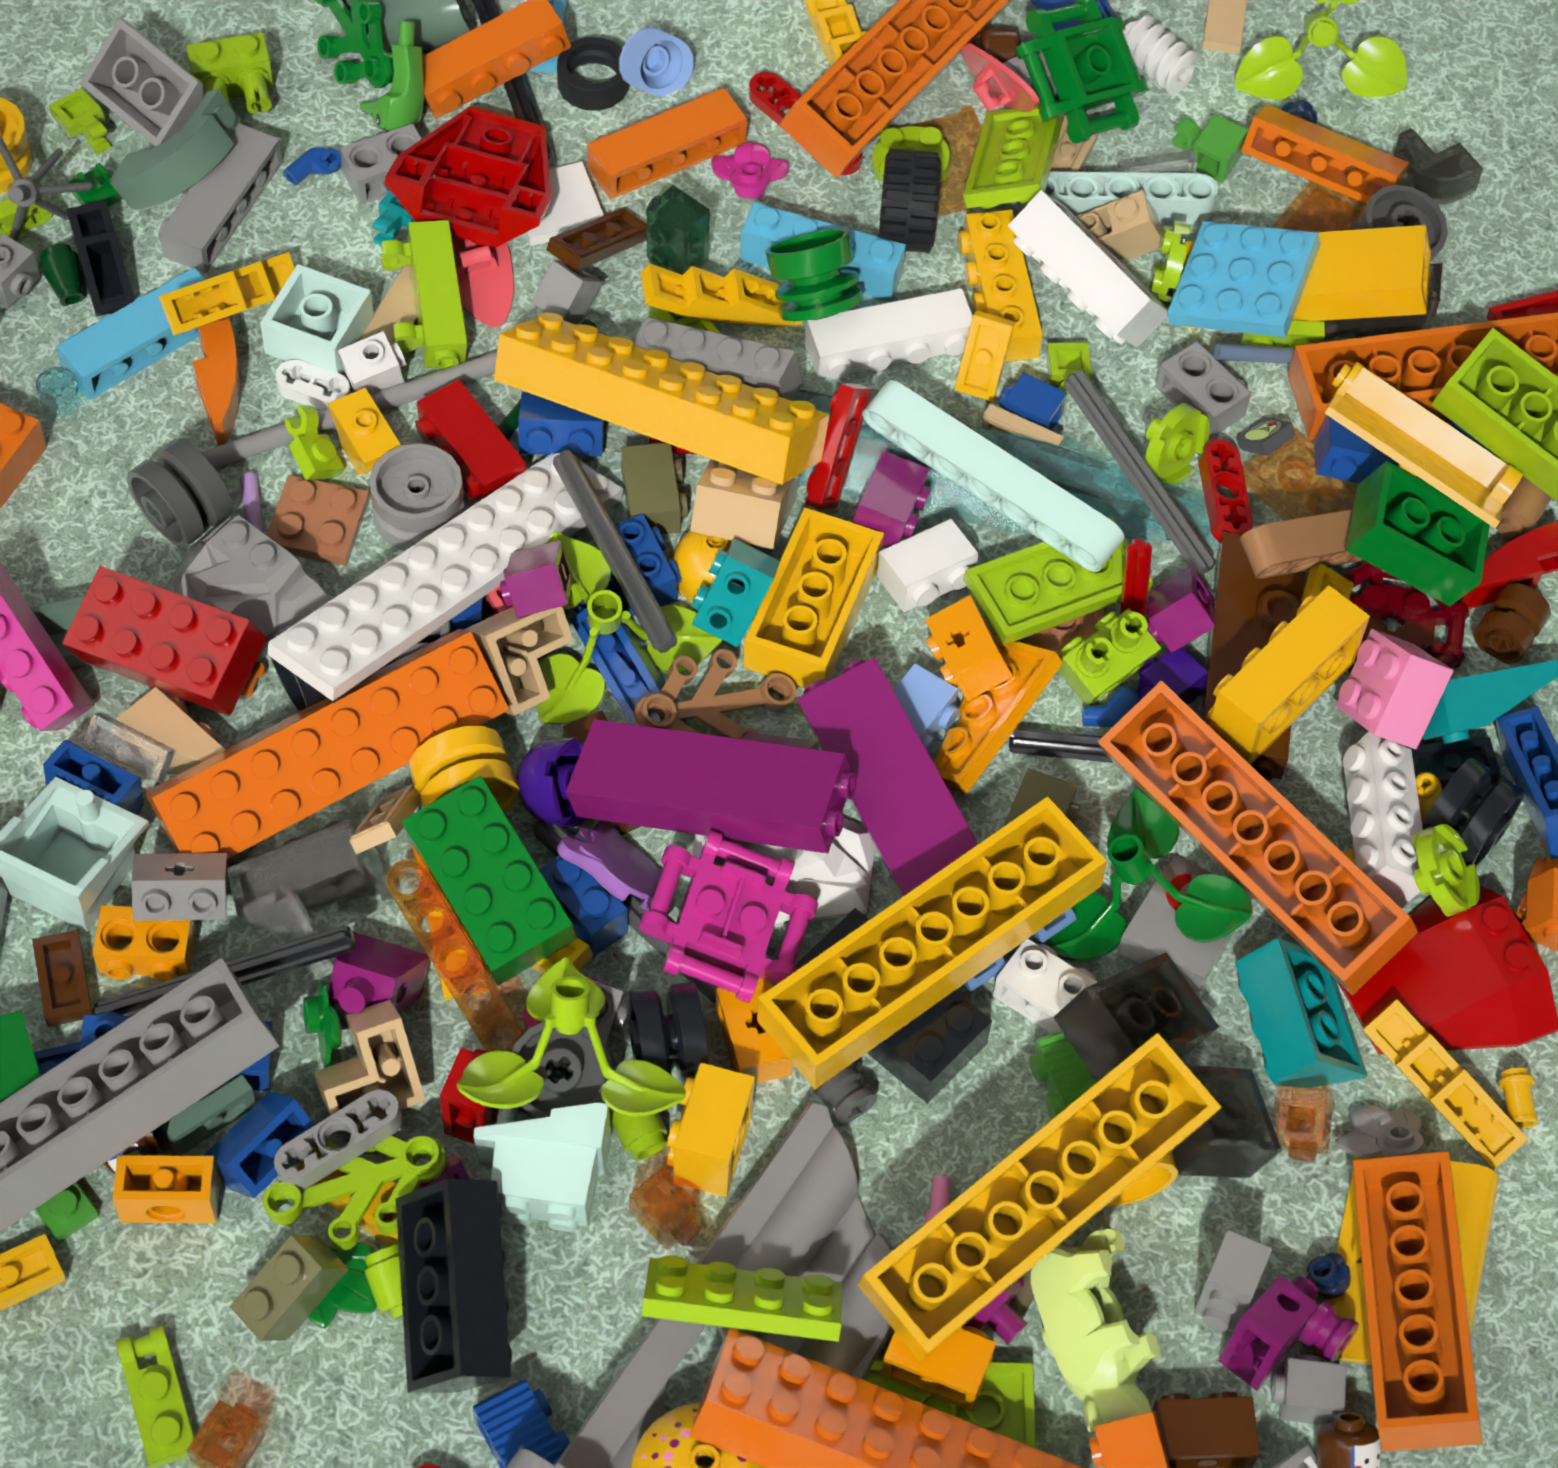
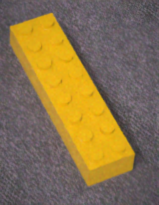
(662, 397)
(930, 942)
(1037, 1197)

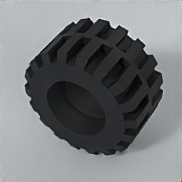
(910, 198)

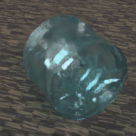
(51, 385)

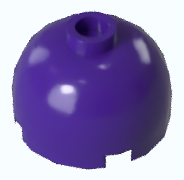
(545, 778)

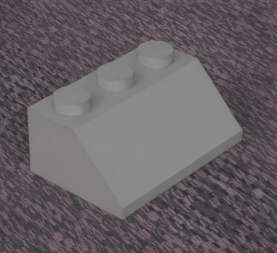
(142, 84)

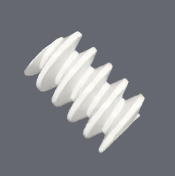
(1160, 55)

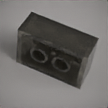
(1131, 1007)

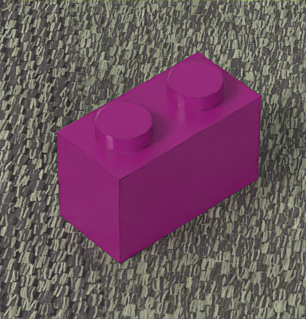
(891, 498)
(537, 579)
(1180, 610)

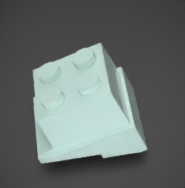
(68, 852)
(547, 1164)

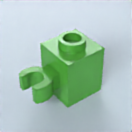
(1215, 146)

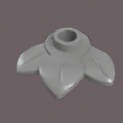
(1382, 1133)

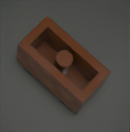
(1208, 1430)

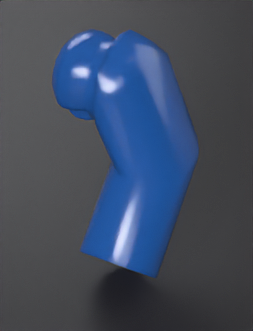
(313, 162)
(1108, 715)

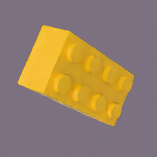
(813, 599)
(1287, 673)

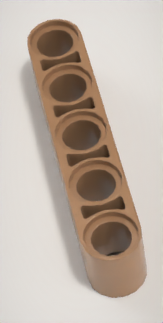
(1298, 544)

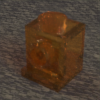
(1303, 1107)
(665, 1210)
(226, 1423)

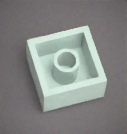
(316, 318)

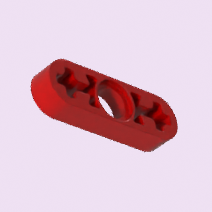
(1231, 477)

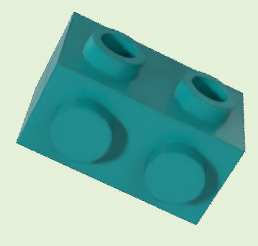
(735, 591)

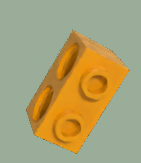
(143, 952)

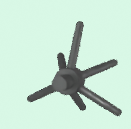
(30, 191)

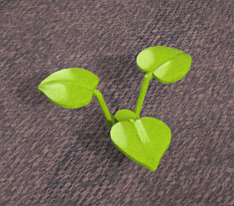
(1273, 73)
(573, 686)
(568, 1004)

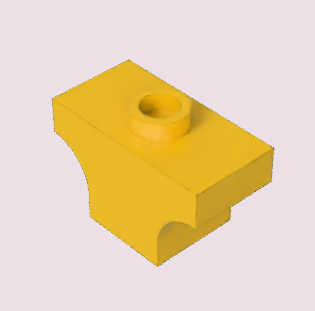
(361, 430)

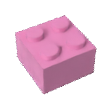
(1393, 688)

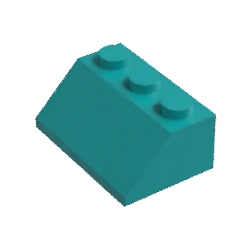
(1298, 1017)

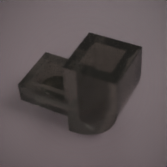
(1441, 175)

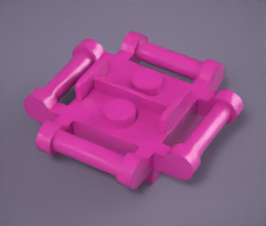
(727, 916)

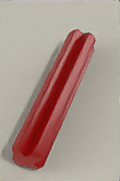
(1136, 576)

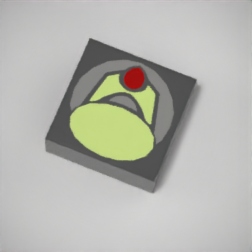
(1266, 436)

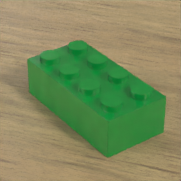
(489, 880)

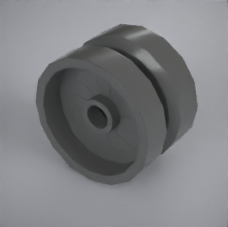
(1404, 207)
(180, 492)
(565, 1052)

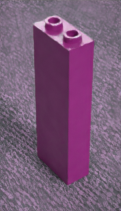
(896, 781)
(711, 783)

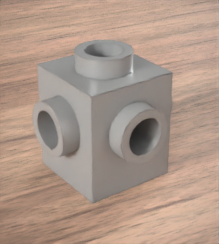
(17, 270)

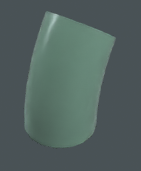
(435, 21)

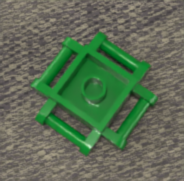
(1087, 66)

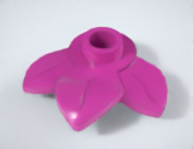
(749, 169)

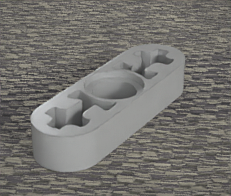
(333, 1159)

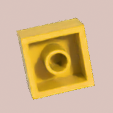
(711, 1129)

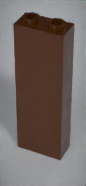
(1239, 633)

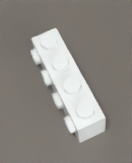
(1384, 814)

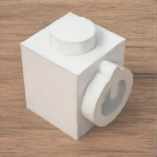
(373, 363)

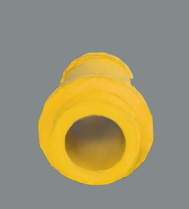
(1519, 1097)

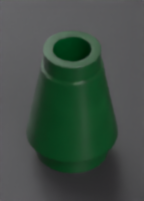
(62, 272)

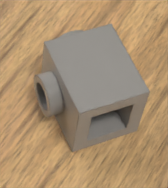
(566, 291)
(1309, 1390)

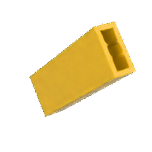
(1365, 274)

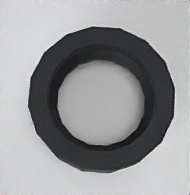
(591, 95)

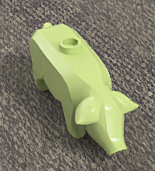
(1088, 1329)

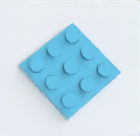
(1244, 278)

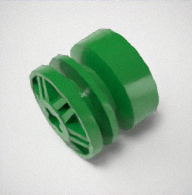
(816, 284)

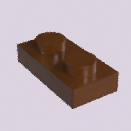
(62, 978)

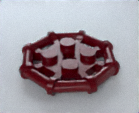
(1412, 612)

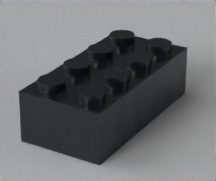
(934, 1044)
(453, 1286)

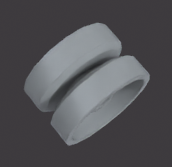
(414, 493)

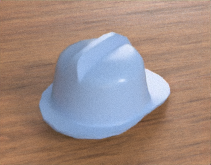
(656, 62)

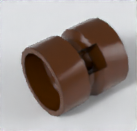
(1512, 623)

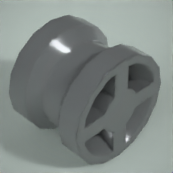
(847, 1095)

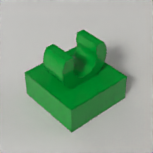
(101, 188)

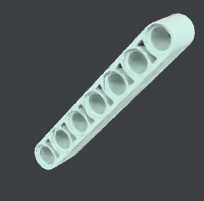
(993, 476)

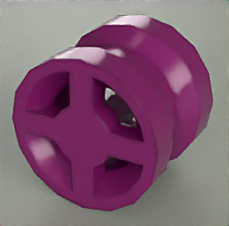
(1329, 1331)

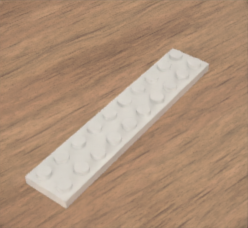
(431, 580)

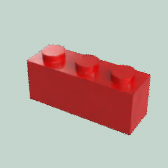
(469, 435)

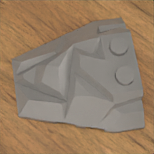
(247, 576)

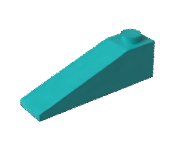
(1484, 697)

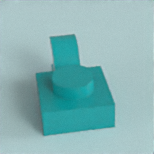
(391, 219)

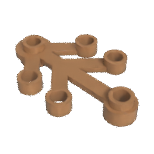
(706, 706)

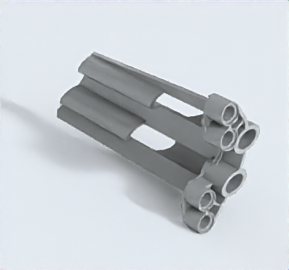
(794, 1219)

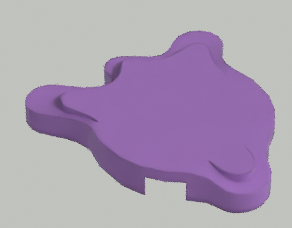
(613, 863)

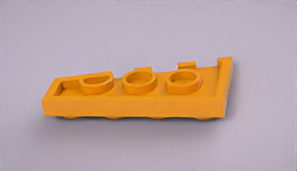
(994, 715)

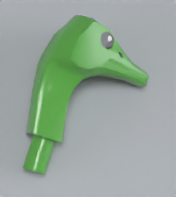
(405, 98)

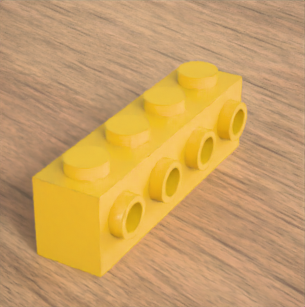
(1000, 278)

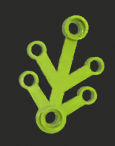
(364, 1182)

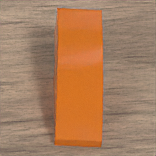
(218, 377)

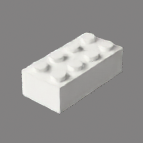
(1089, 269)

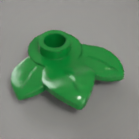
(322, 1019)
(351, 1292)

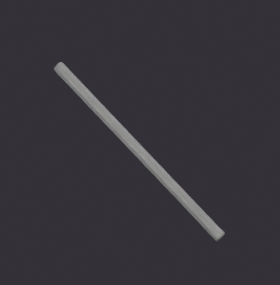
(384, 399)

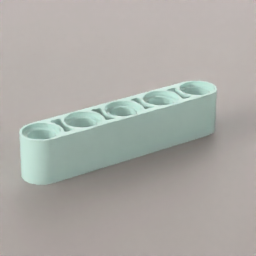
(1174, 196)

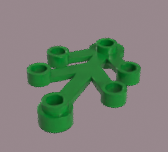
(377, 63)

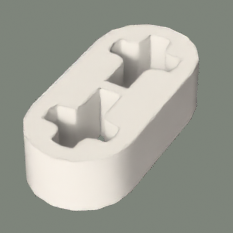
(313, 383)

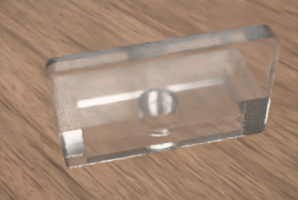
(1156, 161)
(129, 749)
(280, 919)

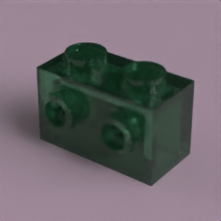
(677, 231)

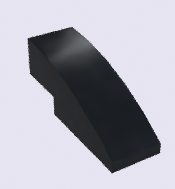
(100, 257)

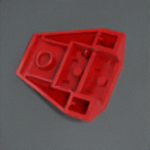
(477, 173)
(1466, 979)

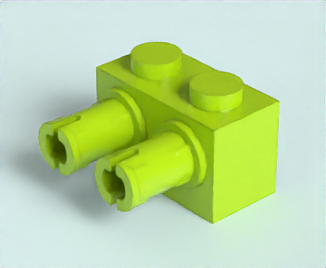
(234, 67)
(1108, 656)

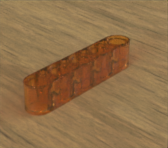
(444, 941)

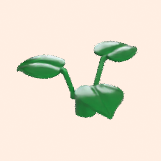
(1142, 833)

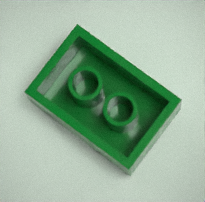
(1417, 534)

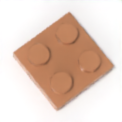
(318, 519)

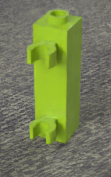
(435, 292)

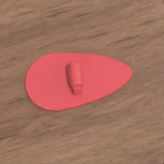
(999, 81)
(484, 280)

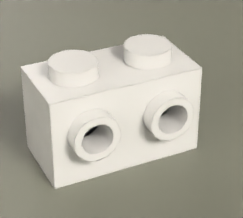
(926, 565)
(1040, 984)

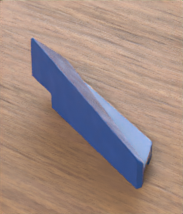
(622, 662)

